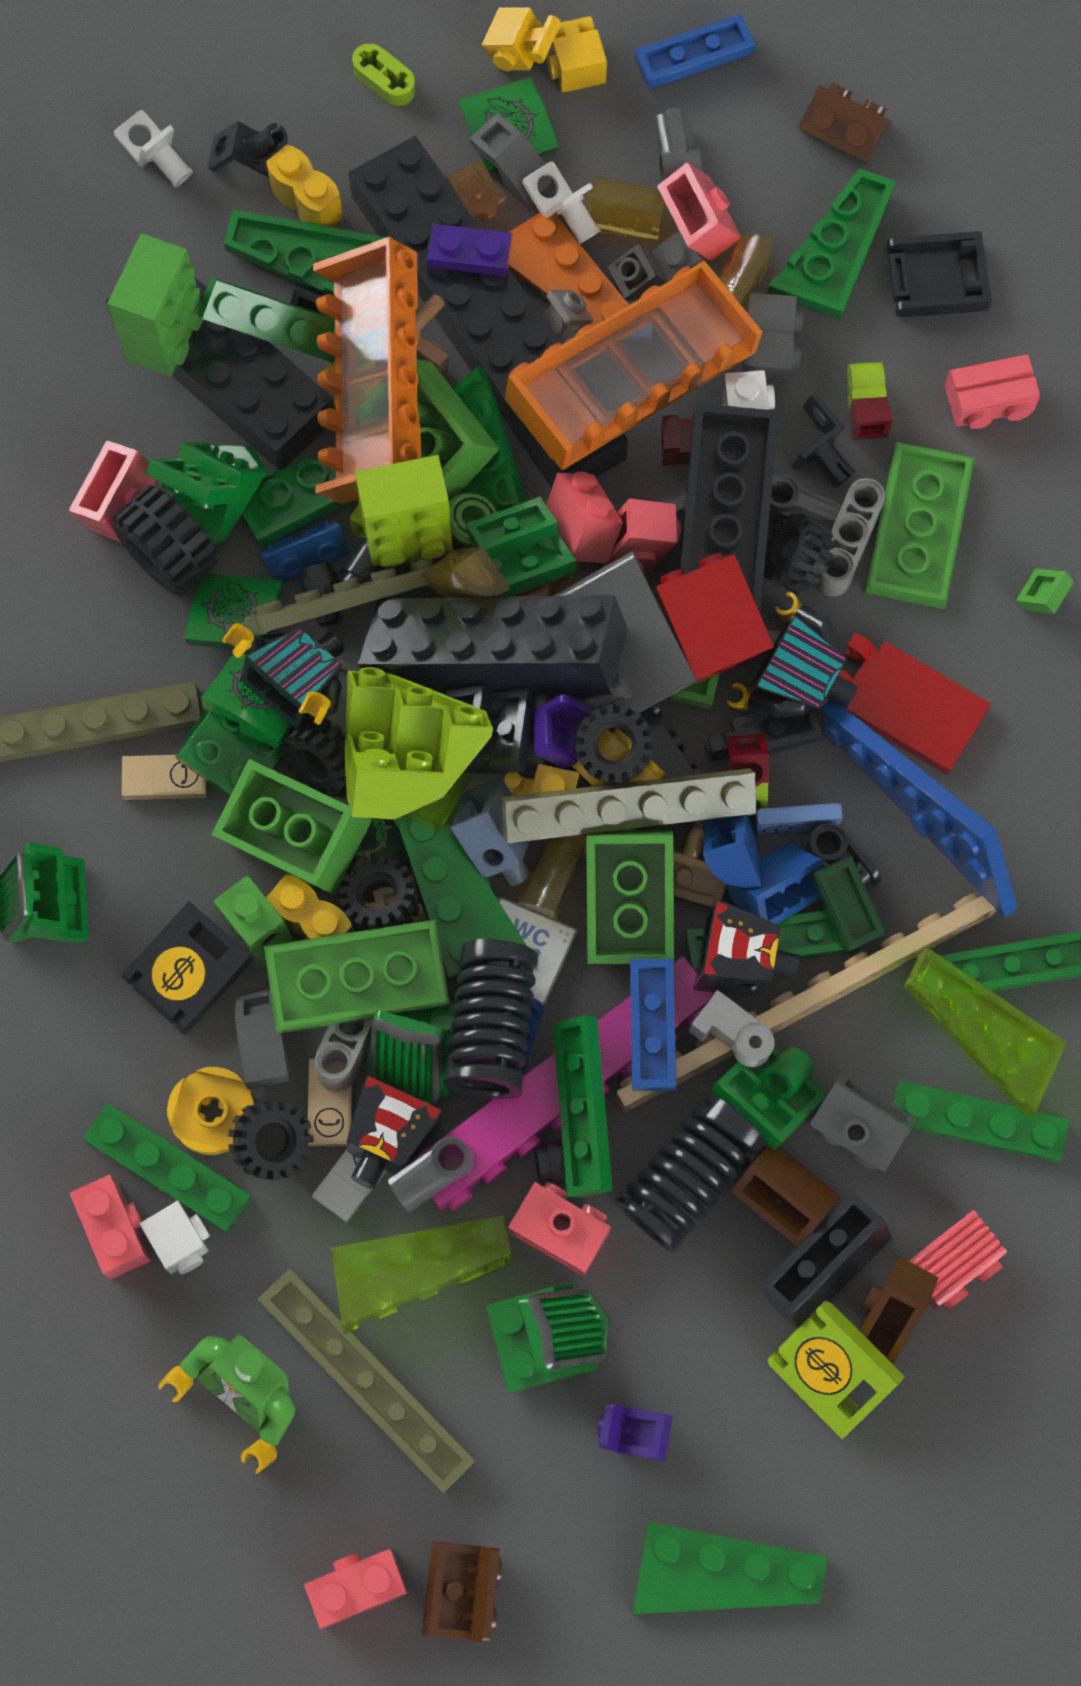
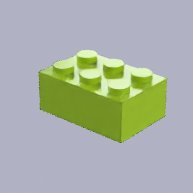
(405, 511)

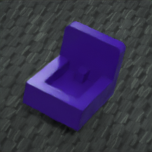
(556, 729)
(634, 1432)

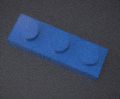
(694, 51)
(653, 1025)

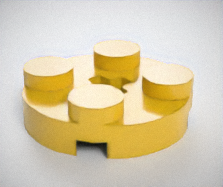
(199, 1091)

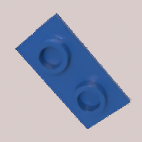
(318, 545)

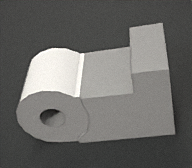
(736, 1028)

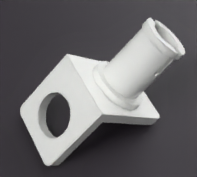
(155, 150)
(563, 202)

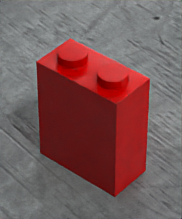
(713, 616)

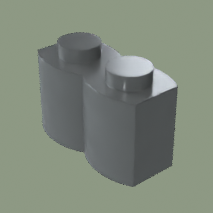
(779, 321)

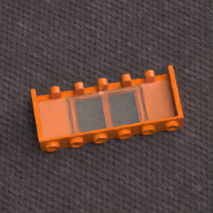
(373, 362)
(631, 364)

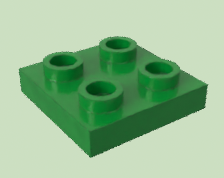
(221, 752)
(773, 1095)

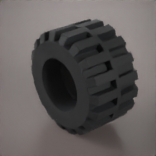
(165, 540)

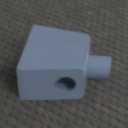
(480, 832)

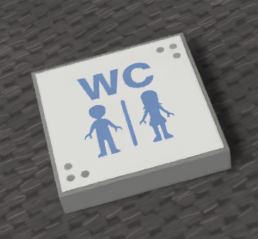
(548, 938)

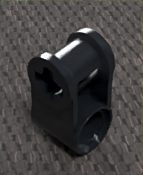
(844, 849)

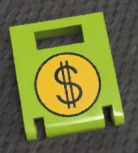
(827, 1362)

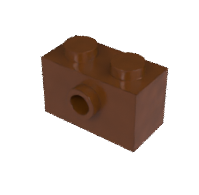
(785, 1194)
(896, 1307)

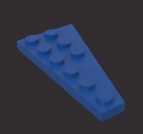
(932, 810)

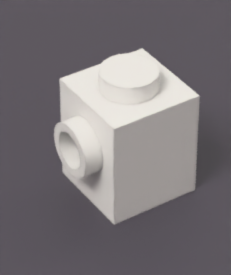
(748, 390)
(177, 1238)

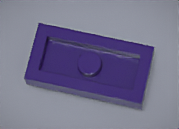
(469, 249)

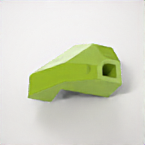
(405, 743)

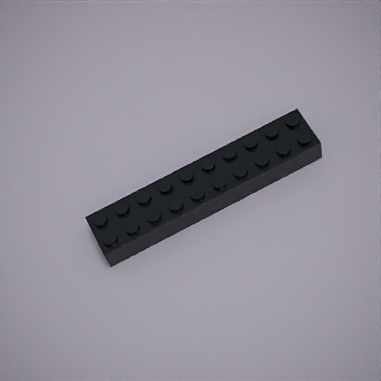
(483, 313)

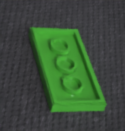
(920, 525)
(356, 975)

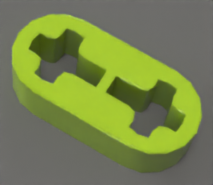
(387, 70)

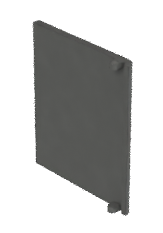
(651, 657)

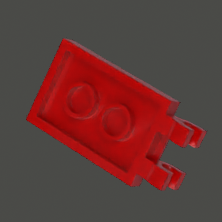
(912, 703)

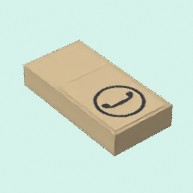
(159, 778)
(328, 1110)

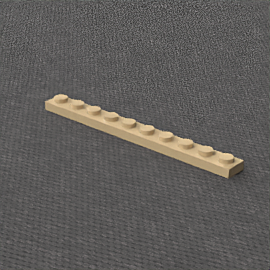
(826, 989)

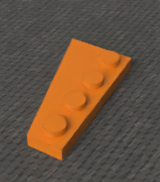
(551, 259)

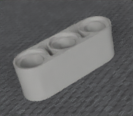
(854, 520)
(344, 1048)

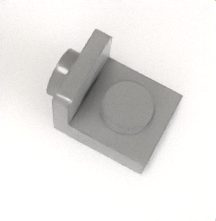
(566, 314)

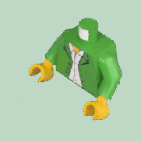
(246, 1384)

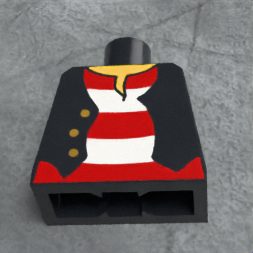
(741, 953)
(388, 1130)

